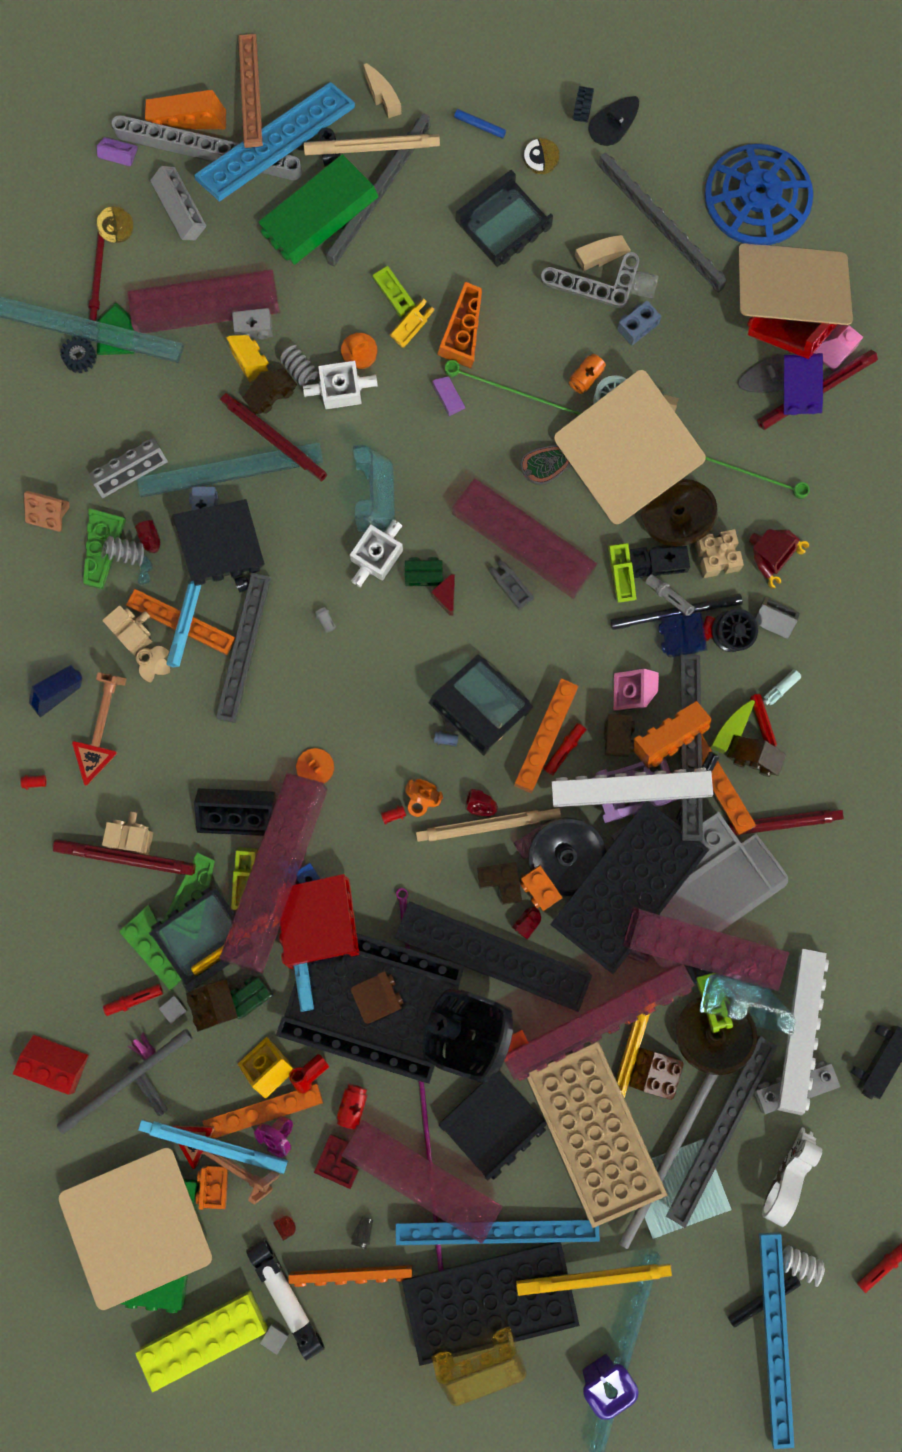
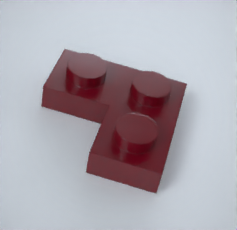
(332, 1167)

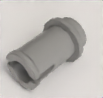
(325, 619)

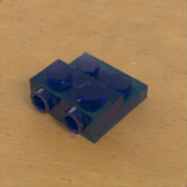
(683, 635)

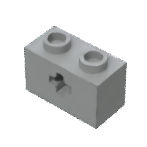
(259, 318)

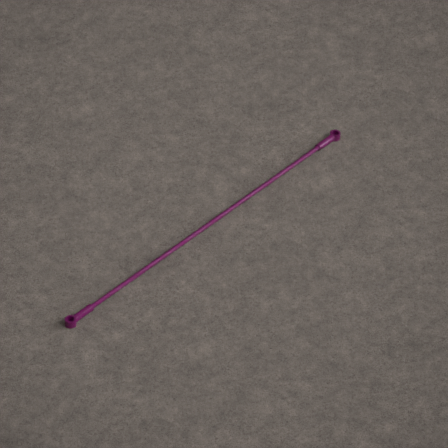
(403, 905)

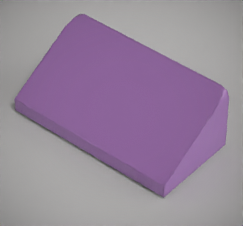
(116, 151)
(448, 395)

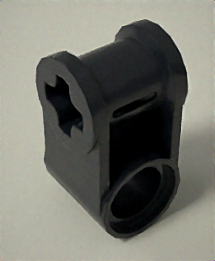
(327, 133)

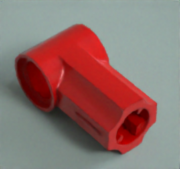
(304, 1076)

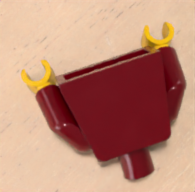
(774, 550)

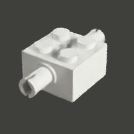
(340, 396)
(375, 541)

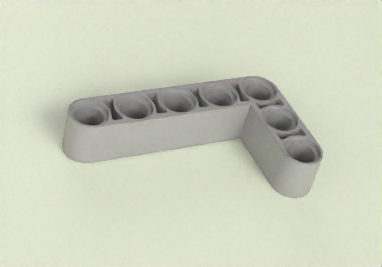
(591, 294)

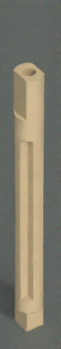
(371, 144)
(487, 825)

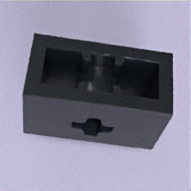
(661, 566)

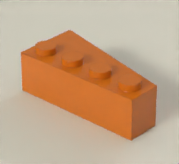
(187, 111)
(461, 332)
(671, 735)

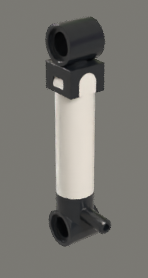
(270, 1273)

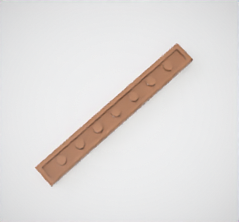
(250, 91)

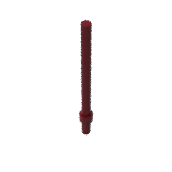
(94, 303)

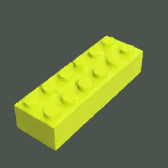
(201, 1341)

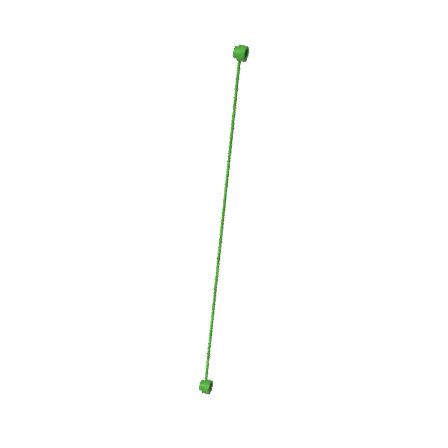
(800, 491)

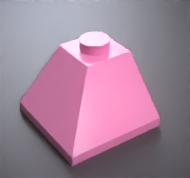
(839, 345)
(634, 689)

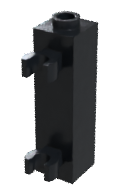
(883, 1065)

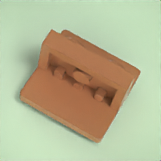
(44, 510)

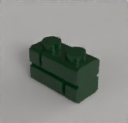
(423, 572)
(250, 996)

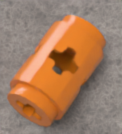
(594, 366)

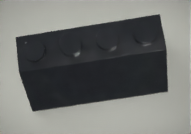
(233, 811)

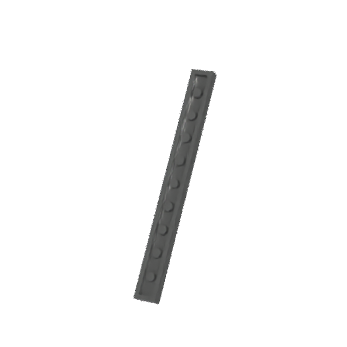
(381, 185)
(662, 222)
(692, 753)
(720, 1133)

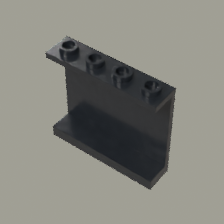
(218, 542)
(493, 1125)

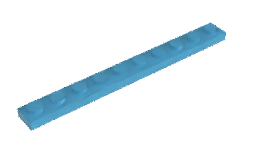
(499, 1233)
(776, 1340)

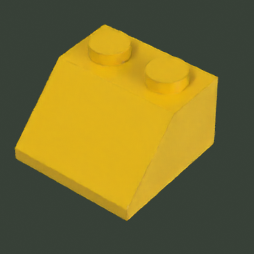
(247, 356)
(265, 1067)

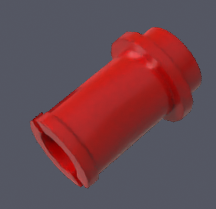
(708, 627)
(33, 781)
(393, 814)

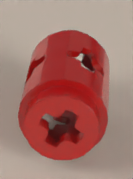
(352, 1096)

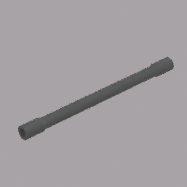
(74, 1118)

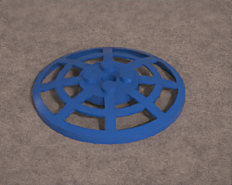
(758, 201)

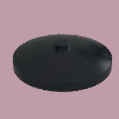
(566, 852)

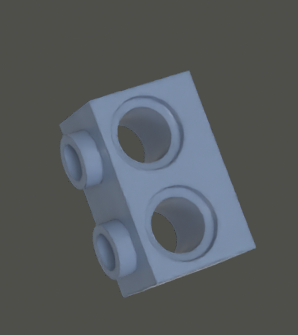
(641, 324)

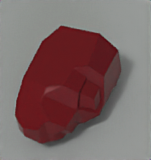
(148, 535)
(480, 803)
(527, 922)

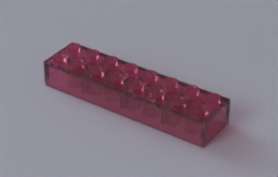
(201, 301)
(524, 538)
(706, 949)
(422, 1181)

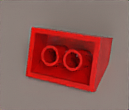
(51, 1065)

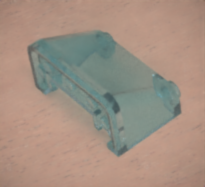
(381, 506)
(732, 997)

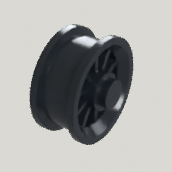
(734, 630)

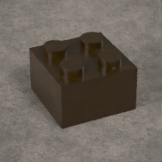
(211, 1005)

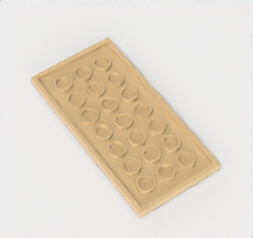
(596, 1135)

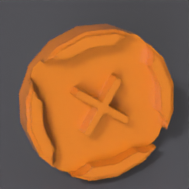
(359, 348)
(424, 794)

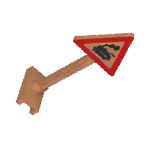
(92, 757)
(260, 1185)

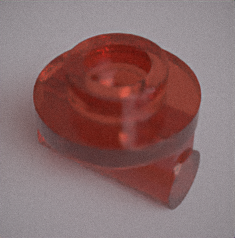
(285, 1227)

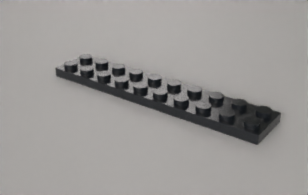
(493, 956)

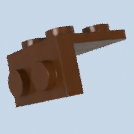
(377, 997)
(656, 1074)

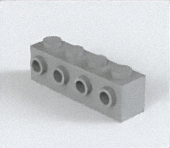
(178, 203)
(127, 467)
(823, 1081)

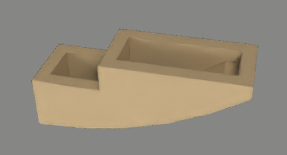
(382, 91)
(601, 252)

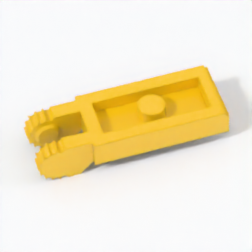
(411, 324)

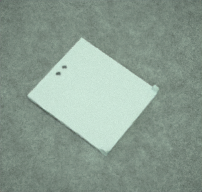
(710, 1204)

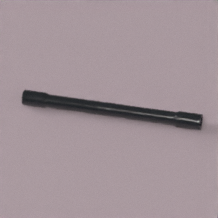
(625, 622)

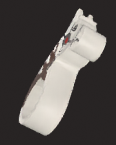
(788, 1182)

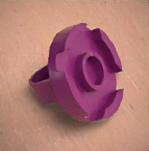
(275, 1136)

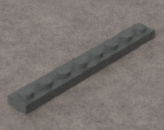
(243, 648)

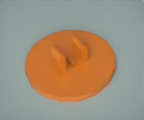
(315, 765)

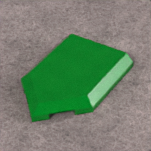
(117, 317)

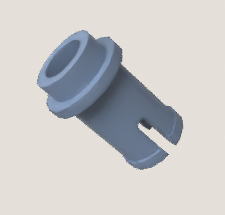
(445, 738)

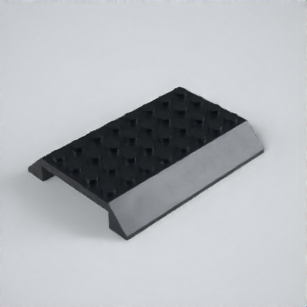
(389, 1042)

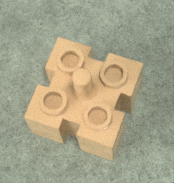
(719, 554)
(129, 628)
(128, 836)

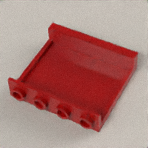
(791, 335)
(318, 922)

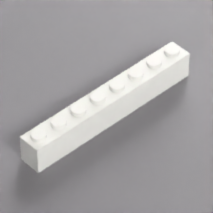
(632, 788)
(800, 1045)

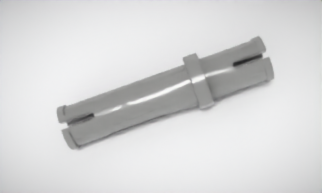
(664, 590)

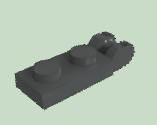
(512, 585)

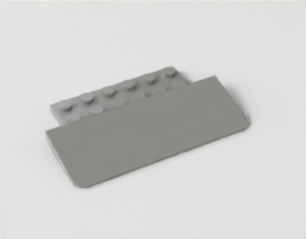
(726, 881)

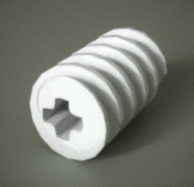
(802, 1263)

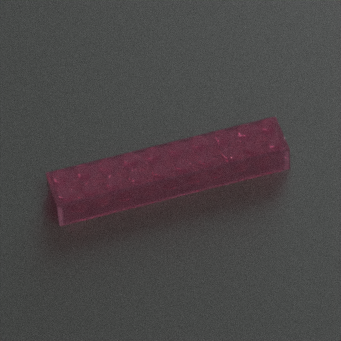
(274, 873)
(599, 1020)

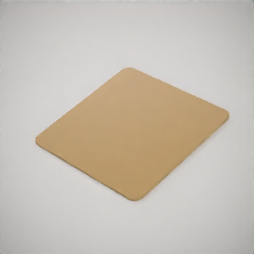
(794, 284)
(629, 447)
(135, 1228)

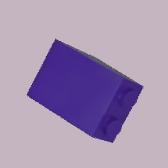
(803, 384)

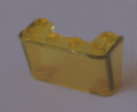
(480, 1373)

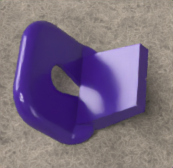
(594, 1393)

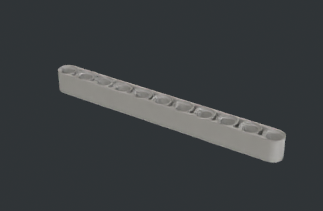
(198, 145)

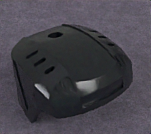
(468, 1057)

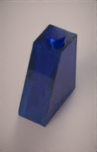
(54, 690)

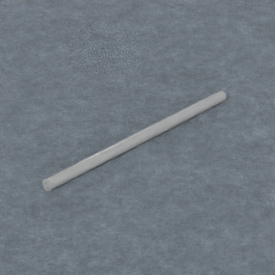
(670, 1154)

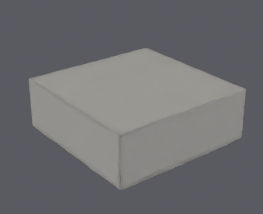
(173, 1009)
(274, 1339)

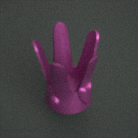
(144, 1051)

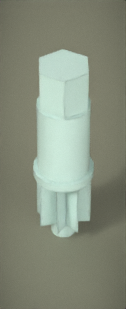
(784, 685)

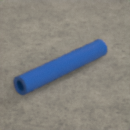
(479, 123)

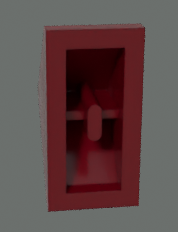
(444, 594)

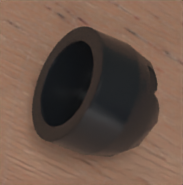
(242, 583)

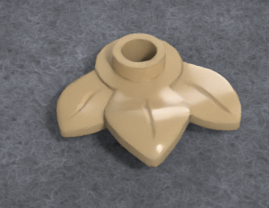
(155, 664)

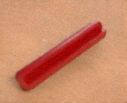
(763, 720)

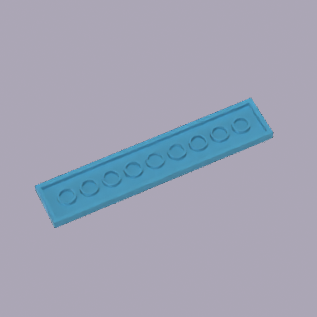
(279, 139)

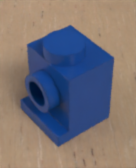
(305, 872)

